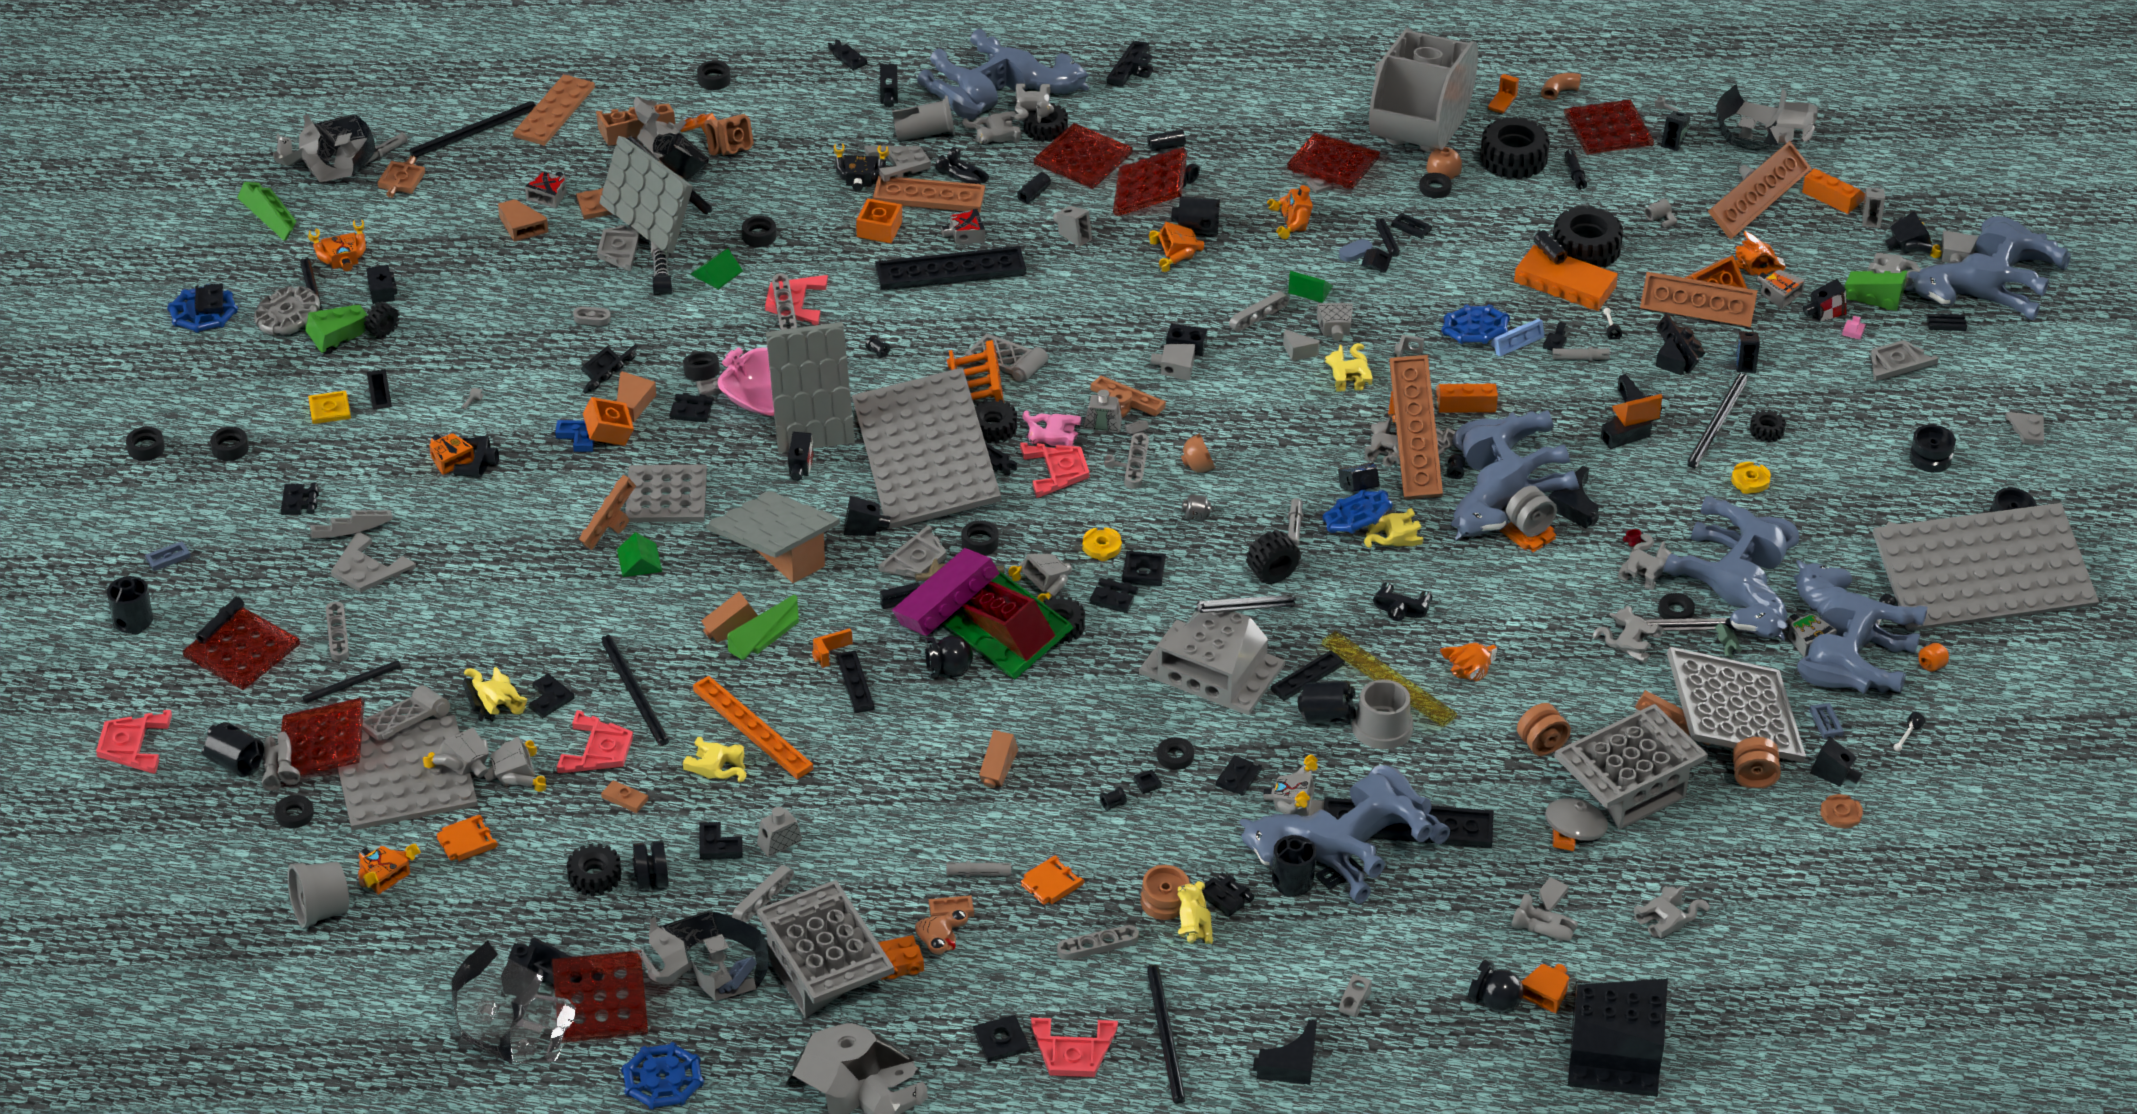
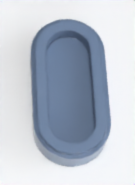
(1354, 250)

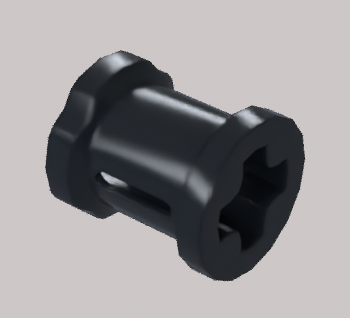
(877, 346)
(1460, 462)
(1113, 798)

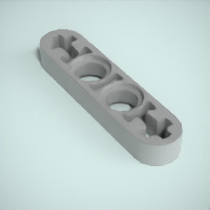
(786, 304)
(1259, 311)
(1136, 460)
(340, 631)
(763, 893)
(1096, 940)

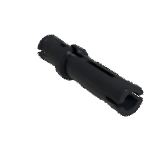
(1577, 173)
(225, 614)

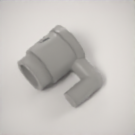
(1659, 210)

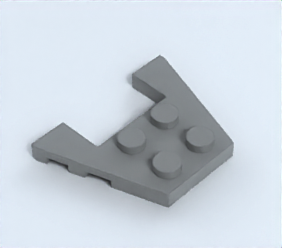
(902, 158)
(361, 570)

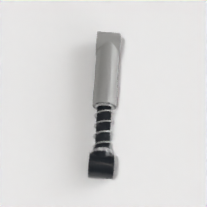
(661, 279)

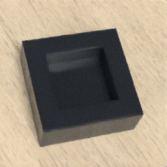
(1147, 781)

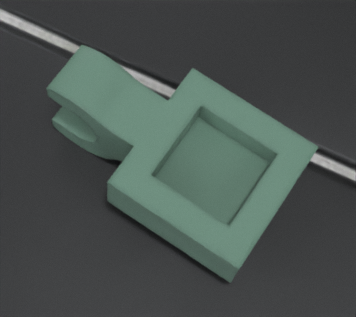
(1728, 638)

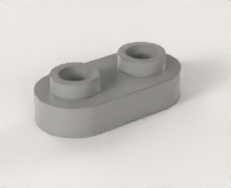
(591, 316)

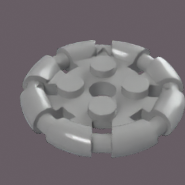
(272, 310)

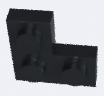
(553, 696)
(717, 847)

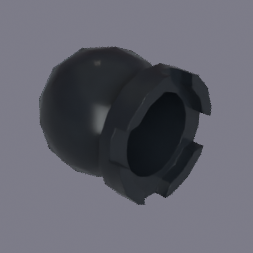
(950, 655)
(1497, 988)

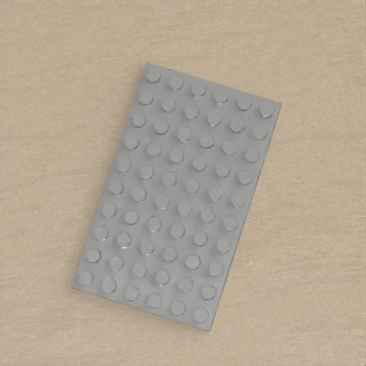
(926, 448)
(1986, 565)

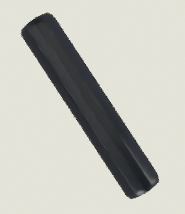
(1387, 237)

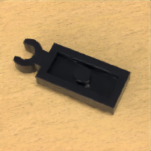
(847, 55)
(1000, 460)
(475, 701)

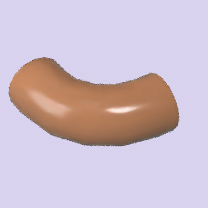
(1559, 83)

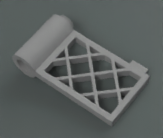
(1023, 366)
(423, 701)

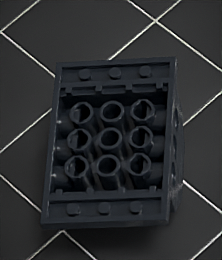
(1618, 1036)

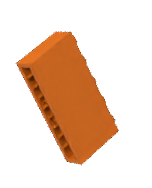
(1569, 280)

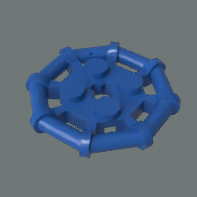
(189, 312)
(1475, 324)
(1357, 511)
(665, 1065)

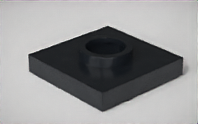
(1137, 560)
(998, 1049)

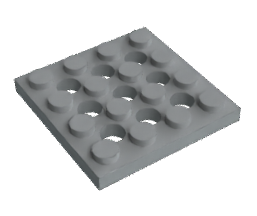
(675, 499)

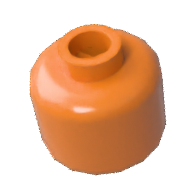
(1934, 657)

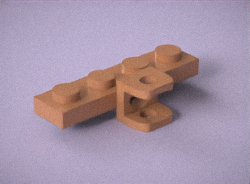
(1129, 397)
(609, 513)
(1672, 711)

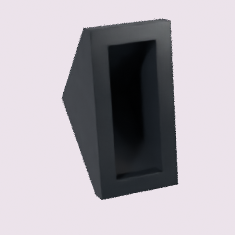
(1670, 358)
(379, 389)

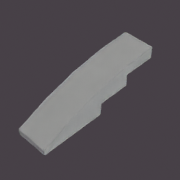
(358, 521)

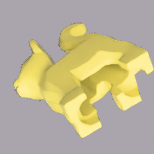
(1351, 369)
(1398, 528)
(497, 692)
(713, 758)
(1193, 913)

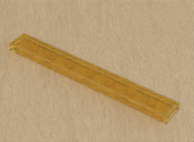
(1378, 670)

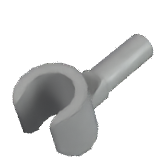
(1660, 104)
(475, 393)
(1111, 463)

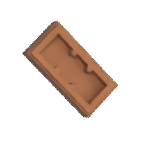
(624, 796)
(944, 905)

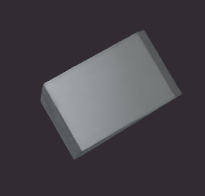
(1300, 346)

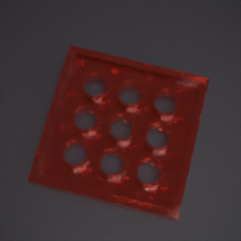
(1594, 112)
(1099, 159)
(1333, 160)
(1150, 181)
(255, 666)
(312, 719)
(610, 985)

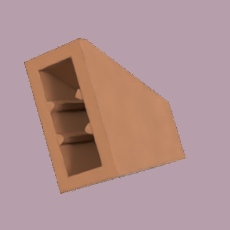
(521, 220)
(636, 393)
(728, 617)
(998, 758)

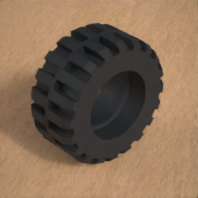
(1514, 148)
(1589, 235)

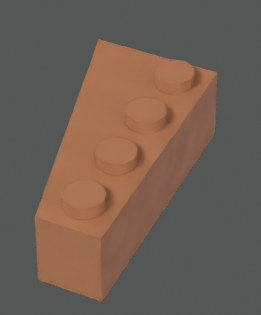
(626, 122)

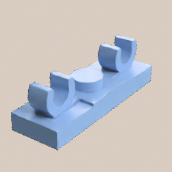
(1518, 337)

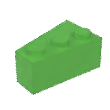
(1876, 288)
(335, 325)

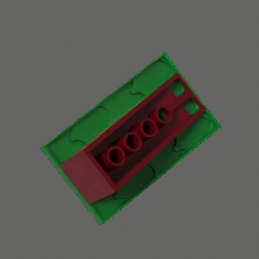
(1008, 625)

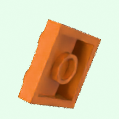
(903, 955)

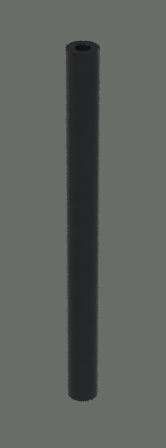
(351, 681)

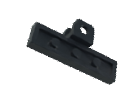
(1130, 63)

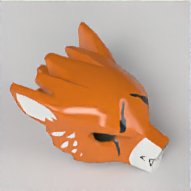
(1755, 253)
(1470, 660)

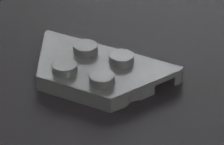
(619, 246)
(1898, 359)
(915, 555)

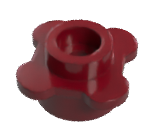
(1633, 537)

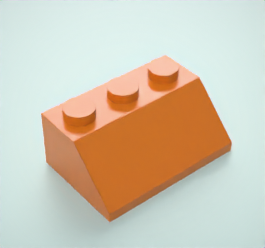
(1832, 191)
(1722, 272)
(1466, 398)

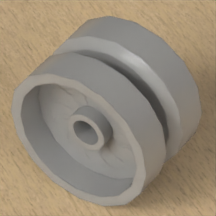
(1531, 511)

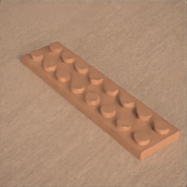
(1759, 190)
(1415, 427)

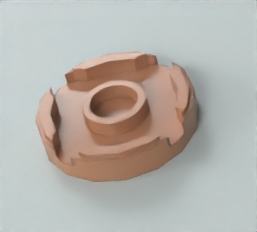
(1841, 811)

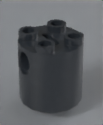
(1197, 214)
(130, 604)
(1327, 702)
(233, 749)
(1293, 865)

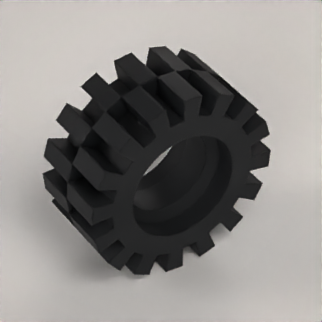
(381, 319)
(1767, 433)

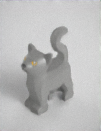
(1033, 101)
(997, 128)
(1895, 264)
(1383, 443)
(1645, 564)
(1633, 634)
(1666, 913)

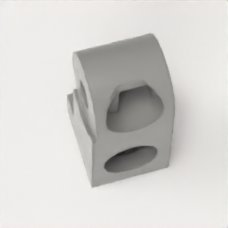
(1355, 996)

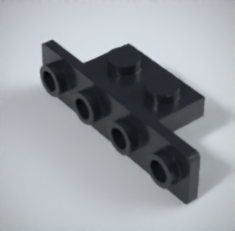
(1684, 340)
(603, 365)
(545, 954)

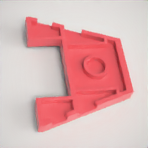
(798, 290)
(1064, 465)
(123, 739)
(605, 748)
(1073, 1054)

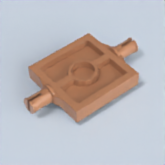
(401, 177)

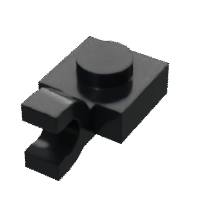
(1556, 340)

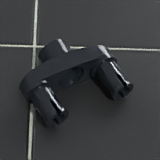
(483, 457)
(1401, 606)

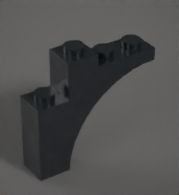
(1614, 432)

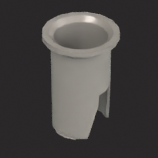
(923, 120)

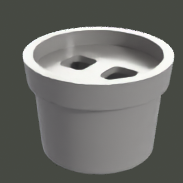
(1381, 728)
(317, 891)

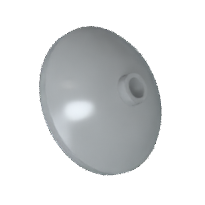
(1576, 819)

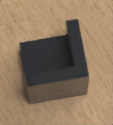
(1377, 259)

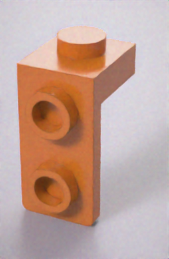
(1507, 93)
(697, 122)
(824, 644)

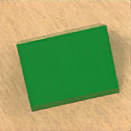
(718, 270)
(1308, 287)
(638, 556)

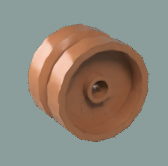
(1543, 729)
(1756, 762)
(1160, 891)

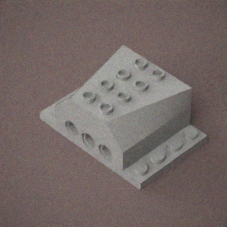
(1216, 659)
(1634, 764)
(821, 946)

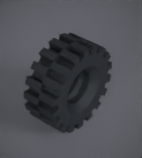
(1049, 127)
(996, 412)
(1071, 612)
(594, 858)

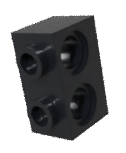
(1188, 335)

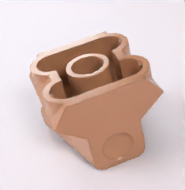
(729, 135)

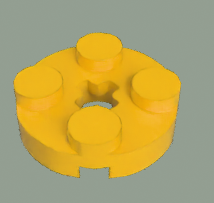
(1759, 478)
(1102, 551)

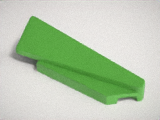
(268, 208)
(763, 629)

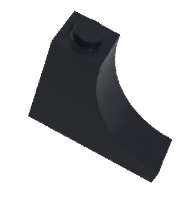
(1575, 503)
(1290, 1062)

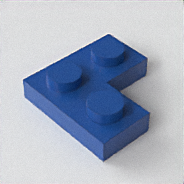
(575, 430)

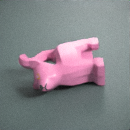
(1058, 429)

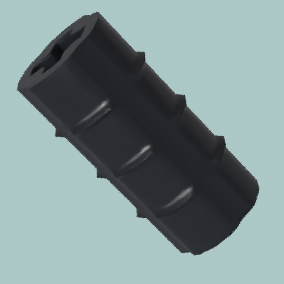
(1166, 140)
(1034, 188)
(1550, 247)

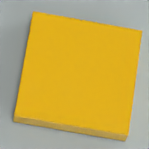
(329, 407)

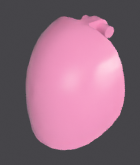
(748, 380)

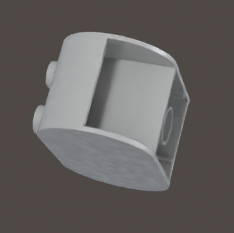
(1423, 90)

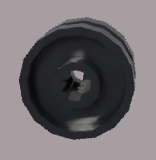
(1932, 448)
(2012, 498)
(647, 865)

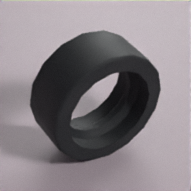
(713, 83)
(759, 240)
(701, 366)
(145, 453)
(229, 453)
(980, 527)

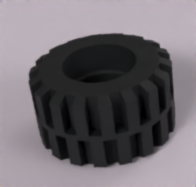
(1273, 557)

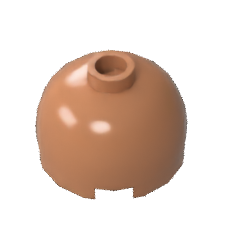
(1444, 162)
(1197, 455)

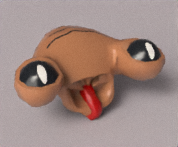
(937, 930)

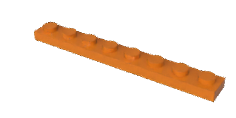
(753, 727)

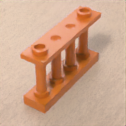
(990, 367)

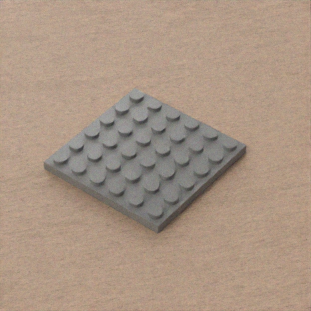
(1734, 702)
(394, 783)

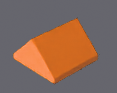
(1639, 410)

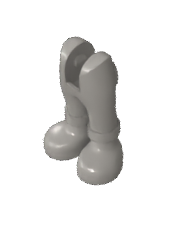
(286, 772)
(1542, 921)

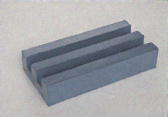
(168, 558)
(1820, 707)
(738, 973)

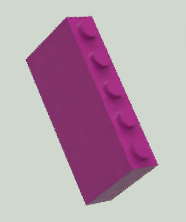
(945, 591)

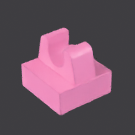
(1854, 328)

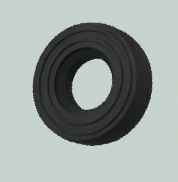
(1433, 192)
(1678, 599)
(1171, 762)
(290, 802)

